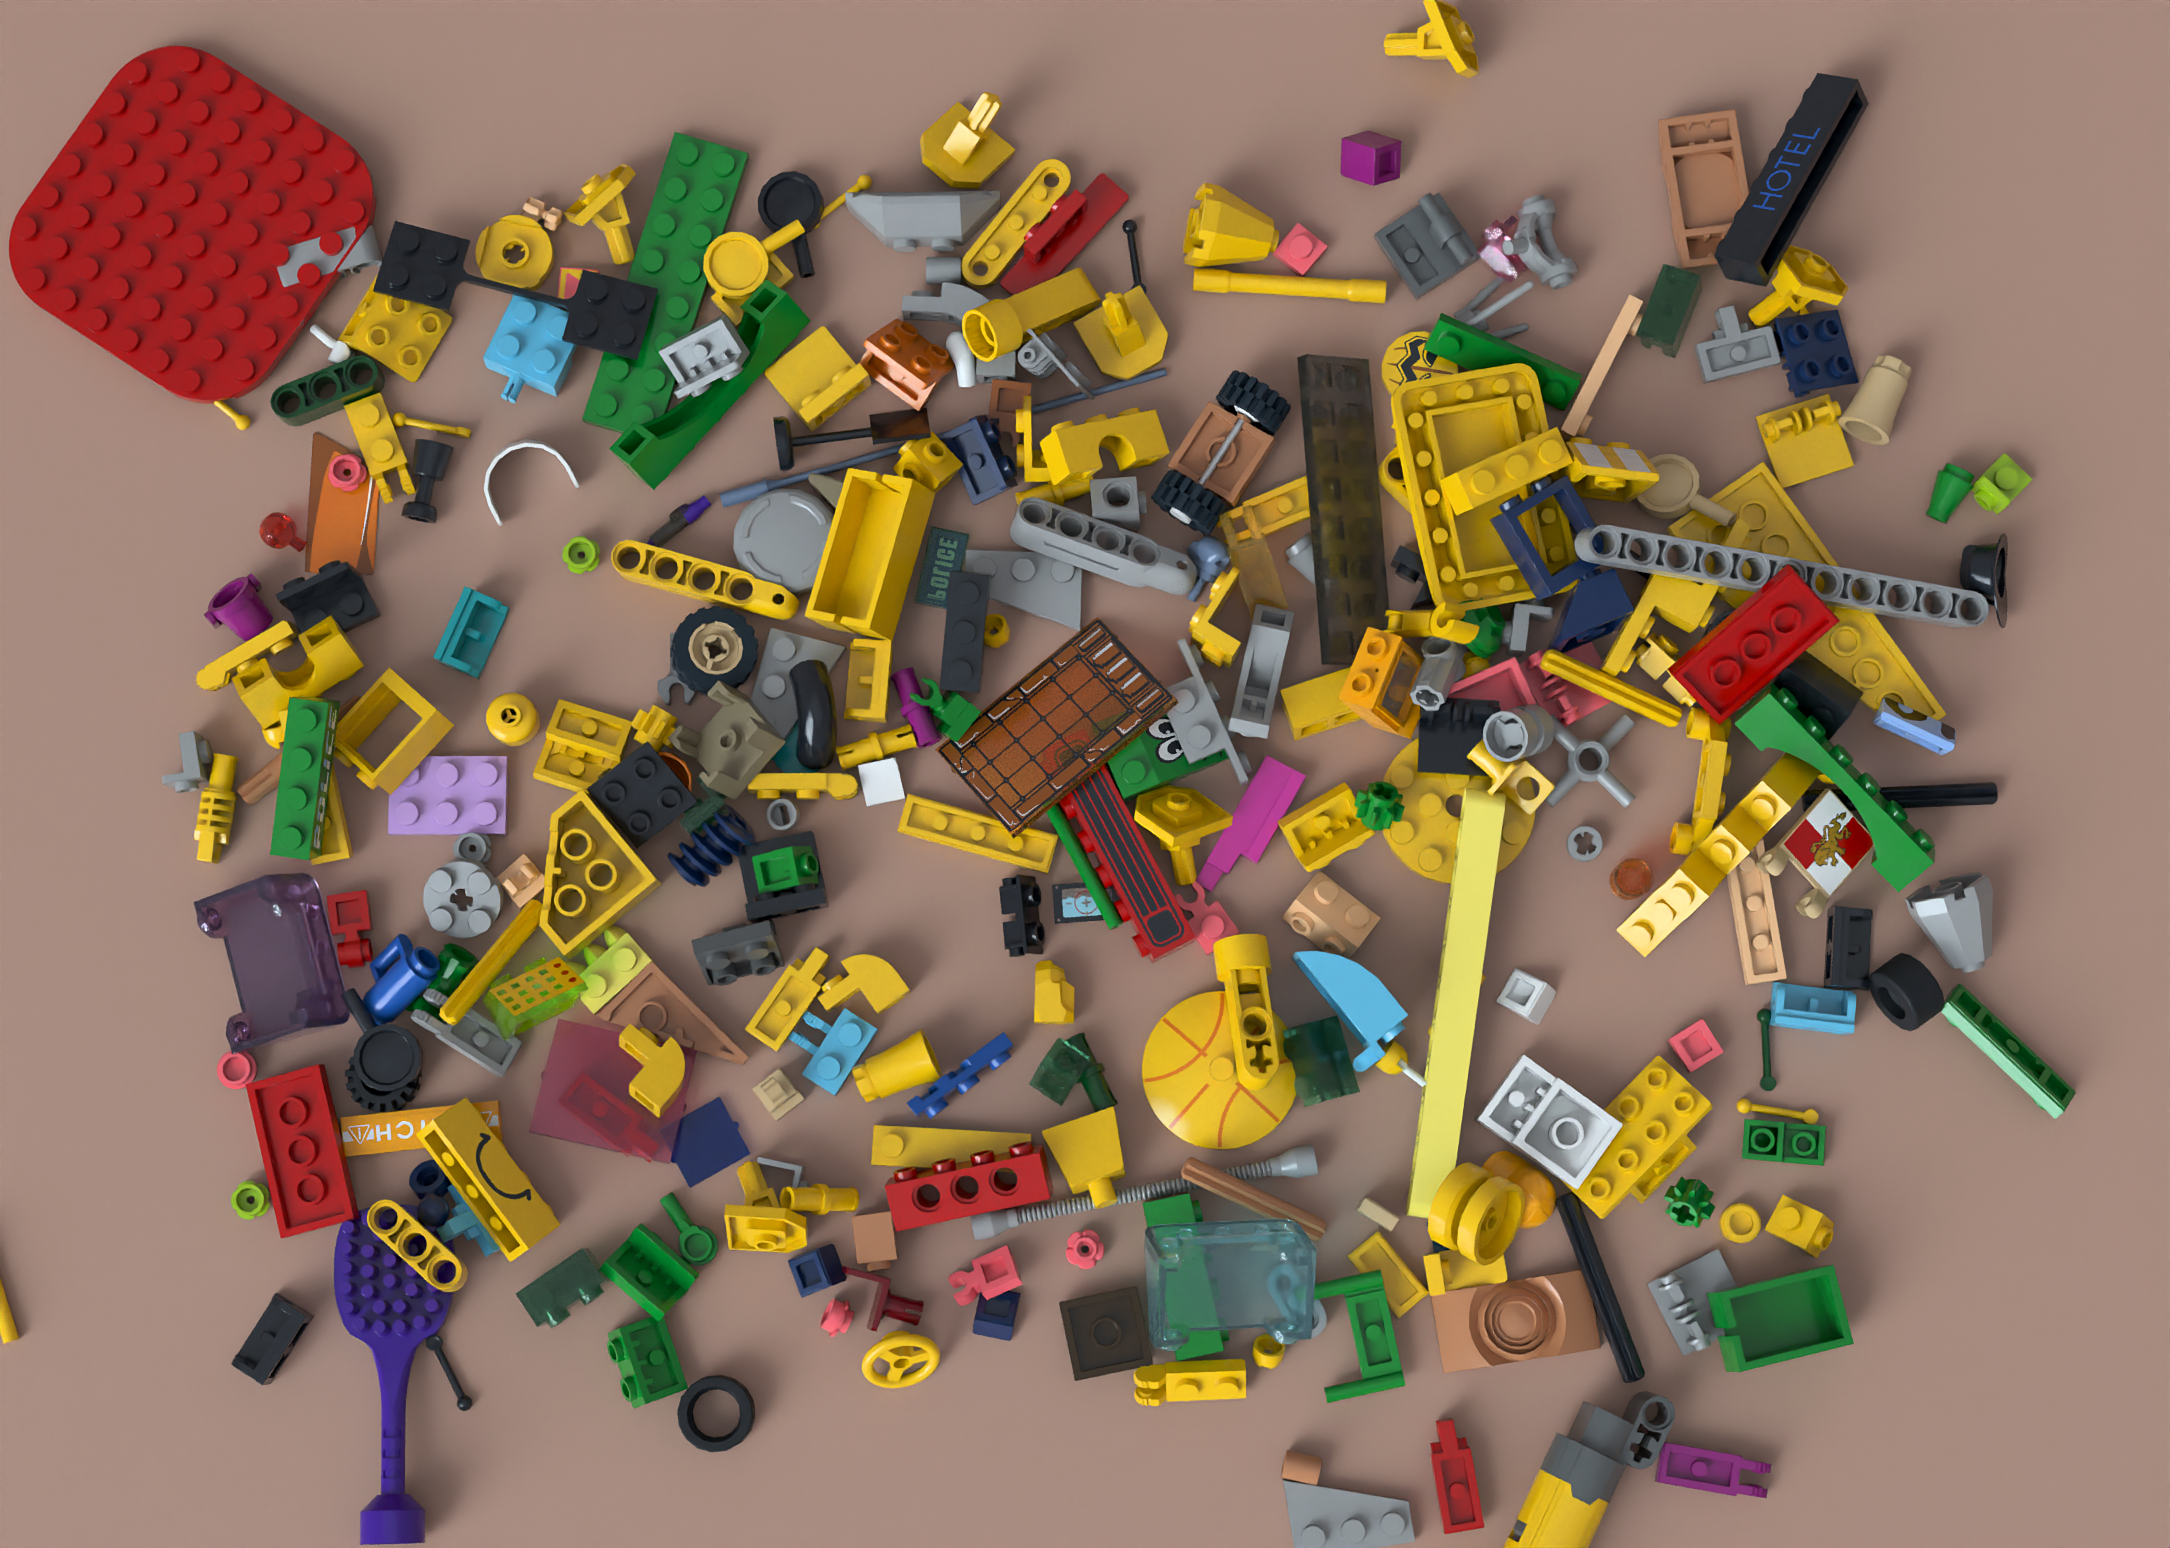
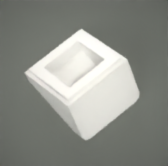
(881, 782)
(1526, 996)

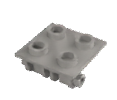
(1044, 356)
(1685, 1302)

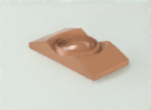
(1703, 181)
(1515, 1321)

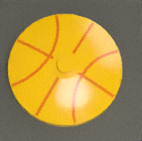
(1195, 1081)

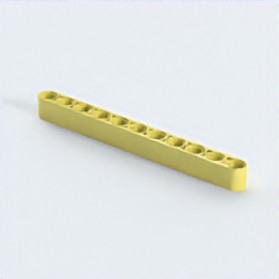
(1456, 996)

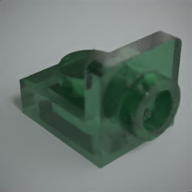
(704, 810)
(1059, 1071)

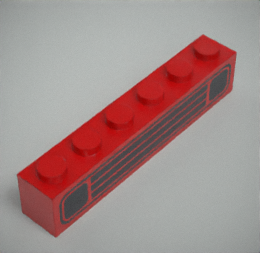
(1127, 867)

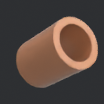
(1301, 1467)

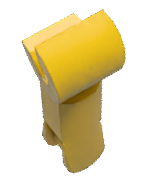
(1441, 623)

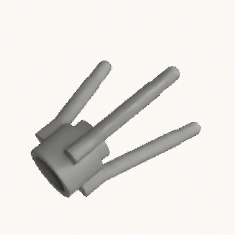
(1477, 318)

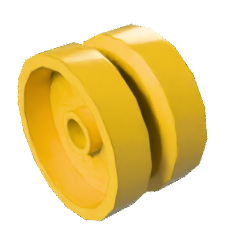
(1476, 1213)

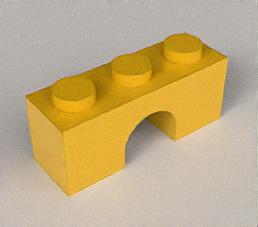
(1131, 437)
(1506, 471)
(328, 661)

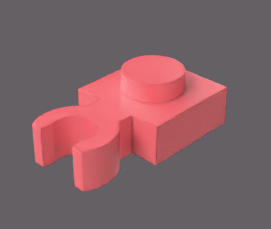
(1208, 922)
(991, 1276)

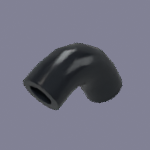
(815, 714)

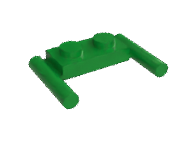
(1371, 1334)

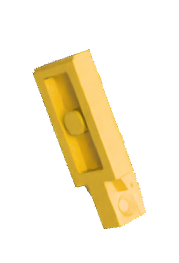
(789, 1000)

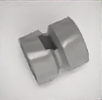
(1518, 732)

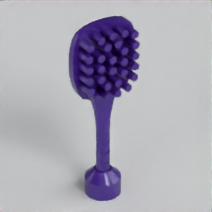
(392, 1314)

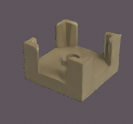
(732, 743)

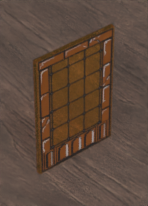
(1057, 727)

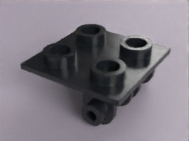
(1451, 734)
(642, 794)

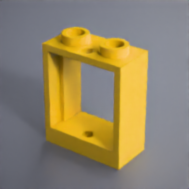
(369, 713)

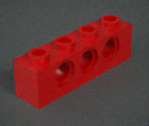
(912, 1210)

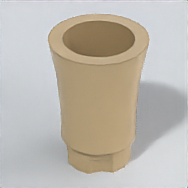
(1877, 401)

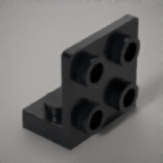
(334, 591)
(784, 903)

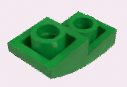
(1784, 1142)

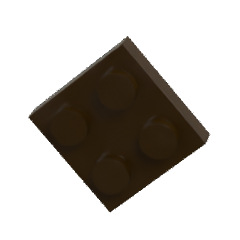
(1105, 1333)

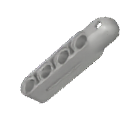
(1100, 547)

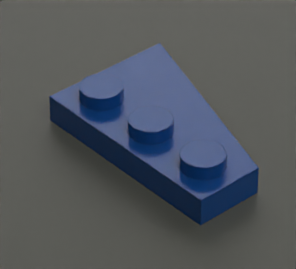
(963, 1079)

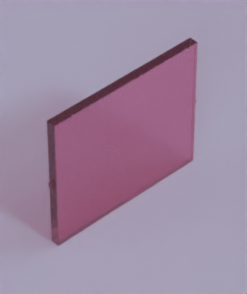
(589, 1101)

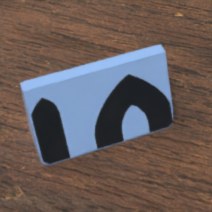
(1915, 726)

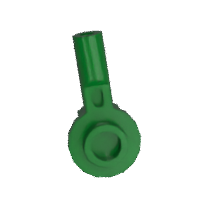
(696, 1243)

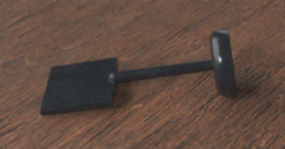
(884, 429)

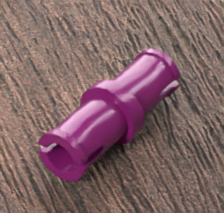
(918, 715)

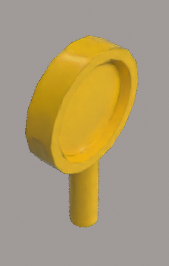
(739, 262)

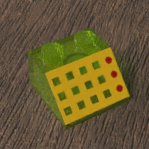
(533, 996)

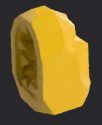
(1052, 995)

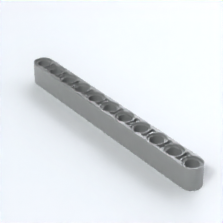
(1728, 573)

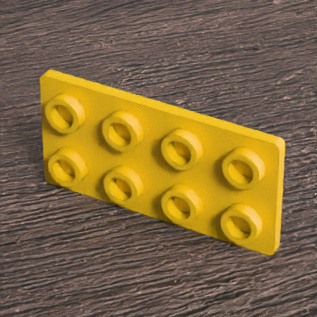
(1652, 1143)

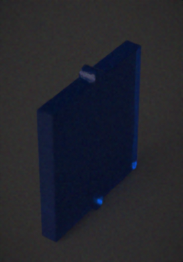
(707, 1143)

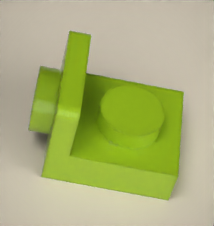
(2000, 484)

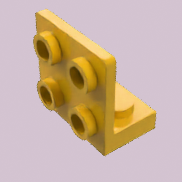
(395, 332)
(817, 378)

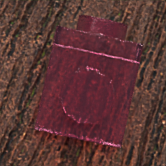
(1491, 251)

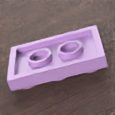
(452, 797)

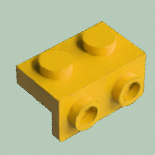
(1324, 828)

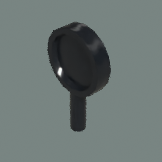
(791, 198)
(386, 1053)

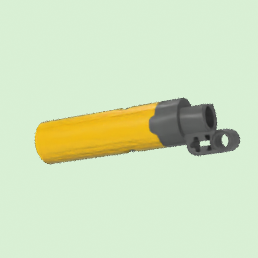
(1585, 1471)

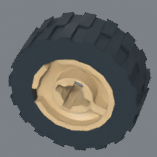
(717, 628)

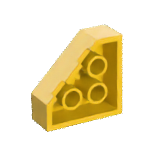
(588, 876)

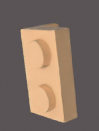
(1330, 917)

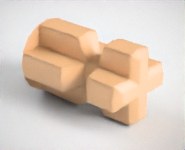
(536, 210)

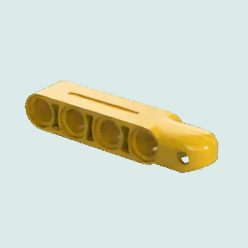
(761, 601)

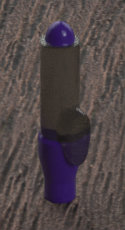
(679, 519)

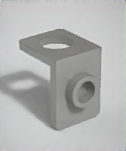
(799, 1170)

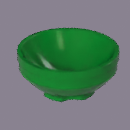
(1490, 630)

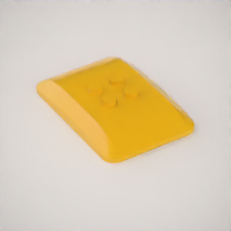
(1446, 428)

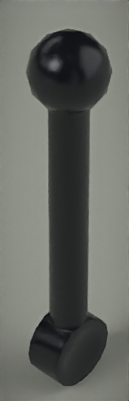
(1130, 227)
(435, 1343)

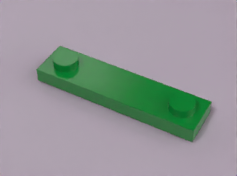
(1481, 350)
(2007, 1051)

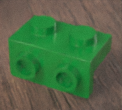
(650, 1272)

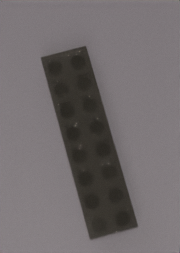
(1343, 502)

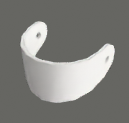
(513, 446)

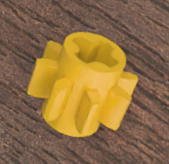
(654, 727)

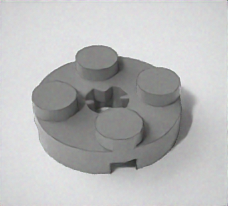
(478, 883)

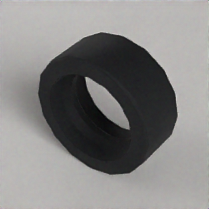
(687, 1404)

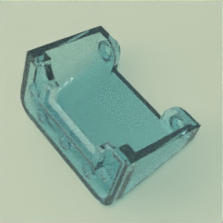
(1229, 1279)

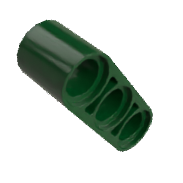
(309, 388)

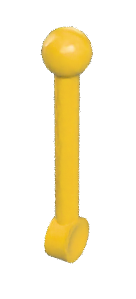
(864, 182)
(399, 420)
(241, 421)
(1808, 1116)

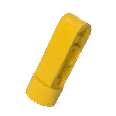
(1003, 324)
(1243, 967)

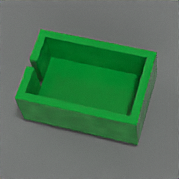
(1780, 1318)

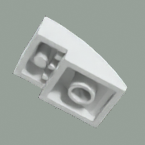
(1548, 1121)

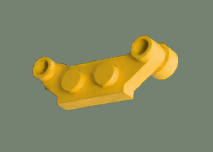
(1714, 765)

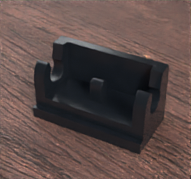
(1848, 948)
(272, 1340)

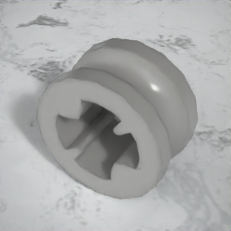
(1596, 842)

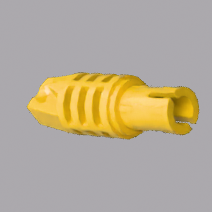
(216, 809)

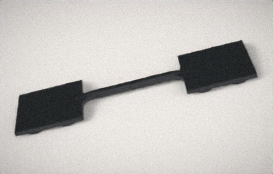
(429, 266)

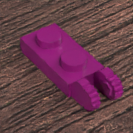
(1707, 1470)

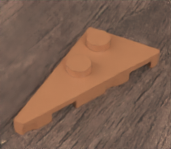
(667, 1011)

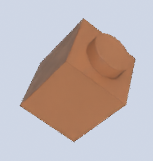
(875, 1240)

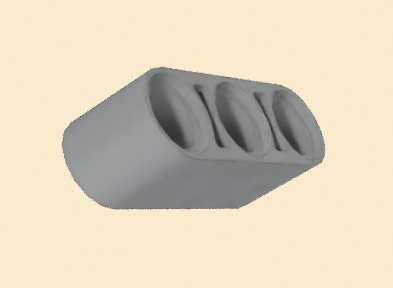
(364, 254)

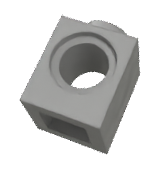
(1110, 490)

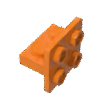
(906, 362)

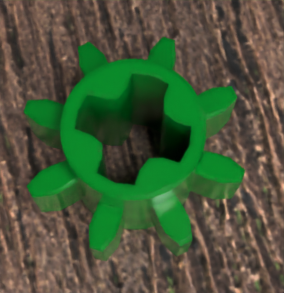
(1379, 805)
(1689, 1202)

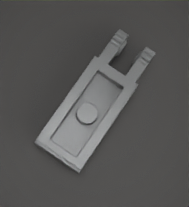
(472, 1036)

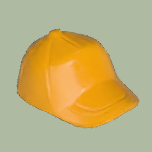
(1536, 1186)

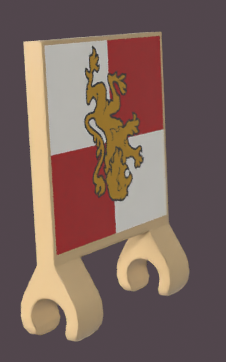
(1823, 847)

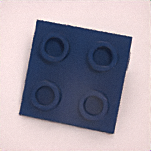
(1814, 352)

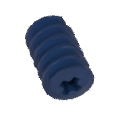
(713, 848)

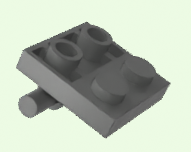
(1427, 245)
(738, 952)

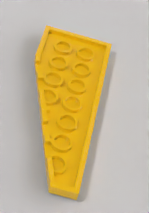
(1854, 647)

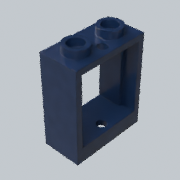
(1521, 548)

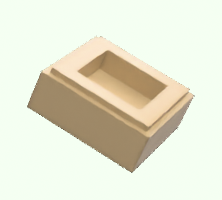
(1377, 1214)

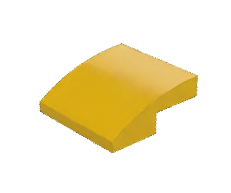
(580, 746)

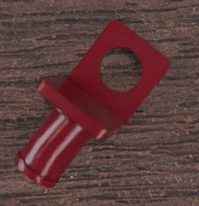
(887, 1304)

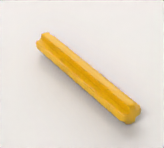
(1611, 688)
(492, 963)

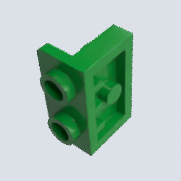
(646, 1361)

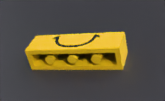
(488, 1179)

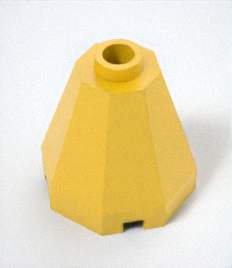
(1226, 230)

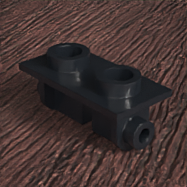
(1026, 933)

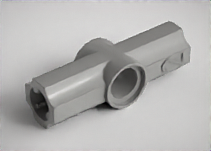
(1440, 669)

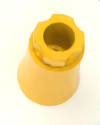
(898, 1068)

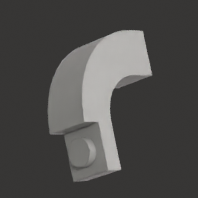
(950, 308)
(1261, 671)

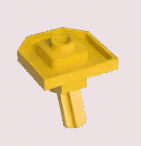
(1440, 39)
(963, 146)
(606, 208)
(1799, 280)
(1124, 335)
(1180, 820)
(761, 1221)

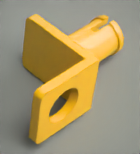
(1507, 776)

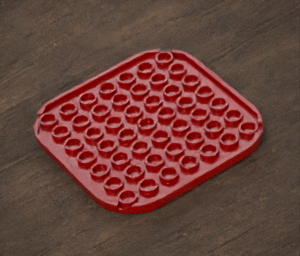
(173, 219)

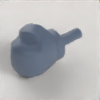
(1210, 559)

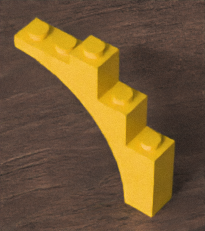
(1719, 853)

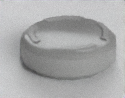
(783, 538)

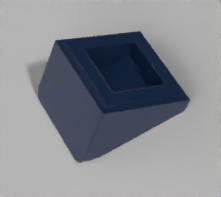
(817, 1270)
(996, 1316)

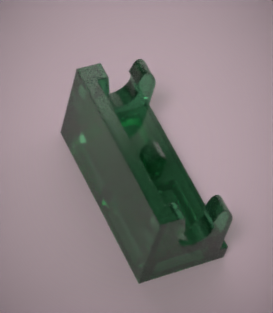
(1670, 309)

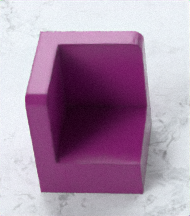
(1370, 158)

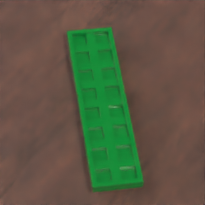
(684, 218)

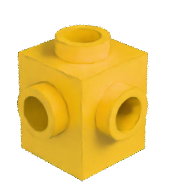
(927, 462)

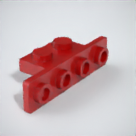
(1064, 234)

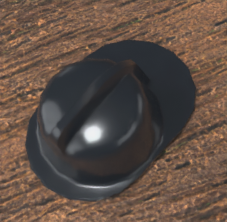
(1984, 572)

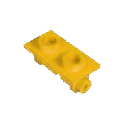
(1657, 660)

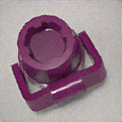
(240, 608)

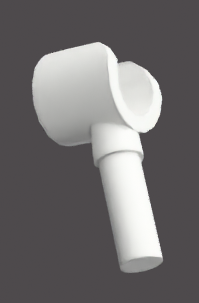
(340, 349)

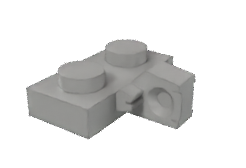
(1735, 348)

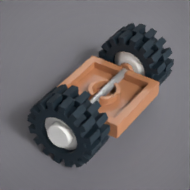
(1221, 452)

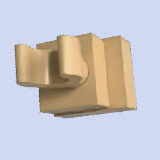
(778, 1094)

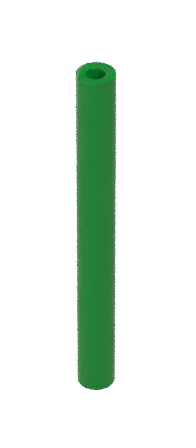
(1084, 867)

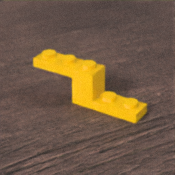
(1673, 600)

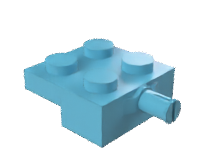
(530, 348)

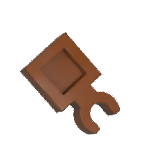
(1004, 400)

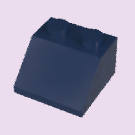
(1592, 611)

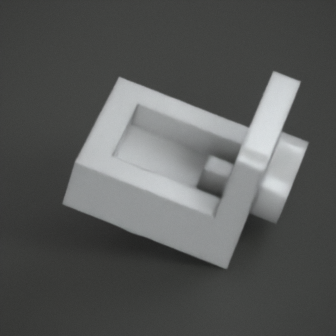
(1517, 628)
(195, 756)

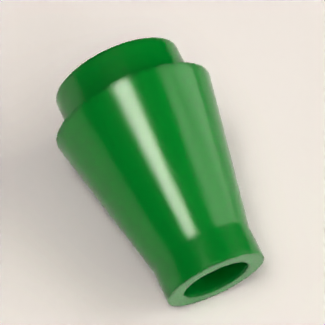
(1949, 491)

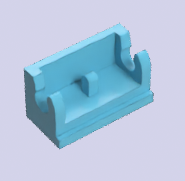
(1812, 1008)

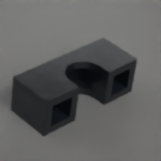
(965, 631)

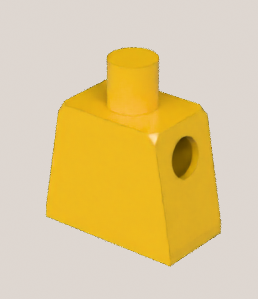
(1089, 1154)

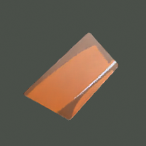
(339, 521)

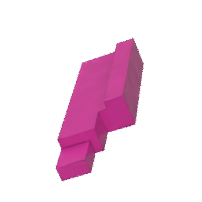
(1253, 820)

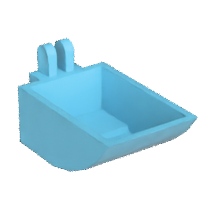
(1357, 999)

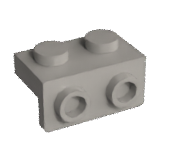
(704, 356)

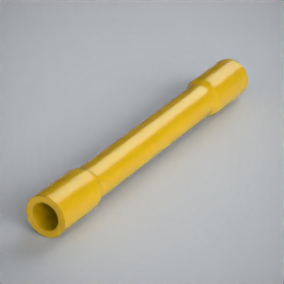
(1353, 290)

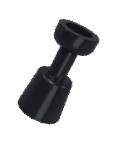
(429, 465)

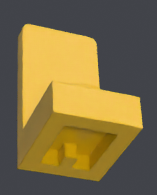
(1032, 460)
(1453, 1271)

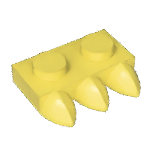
(609, 969)

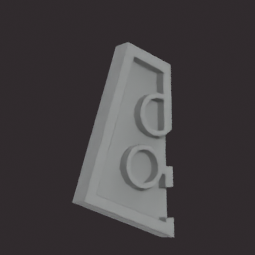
(1032, 583)
(773, 688)
(1345, 1518)

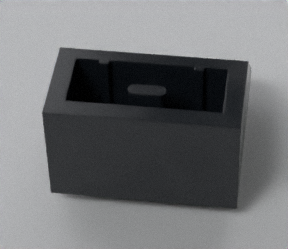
(1819, 691)

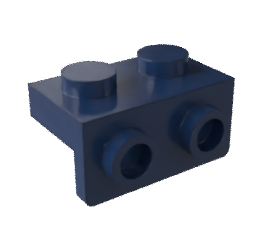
(985, 467)

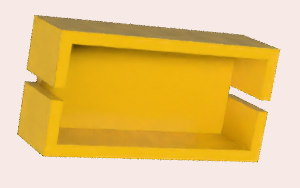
(870, 554)

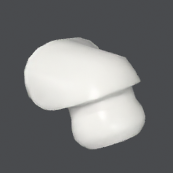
(962, 358)

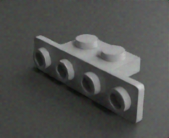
(1197, 719)

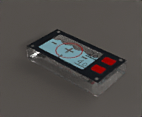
(1075, 904)

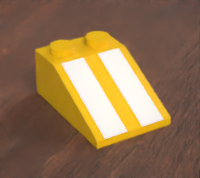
(1608, 471)

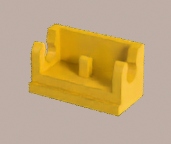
(869, 680)
(1315, 705)

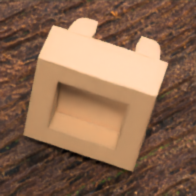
(522, 881)

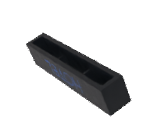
(1791, 179)

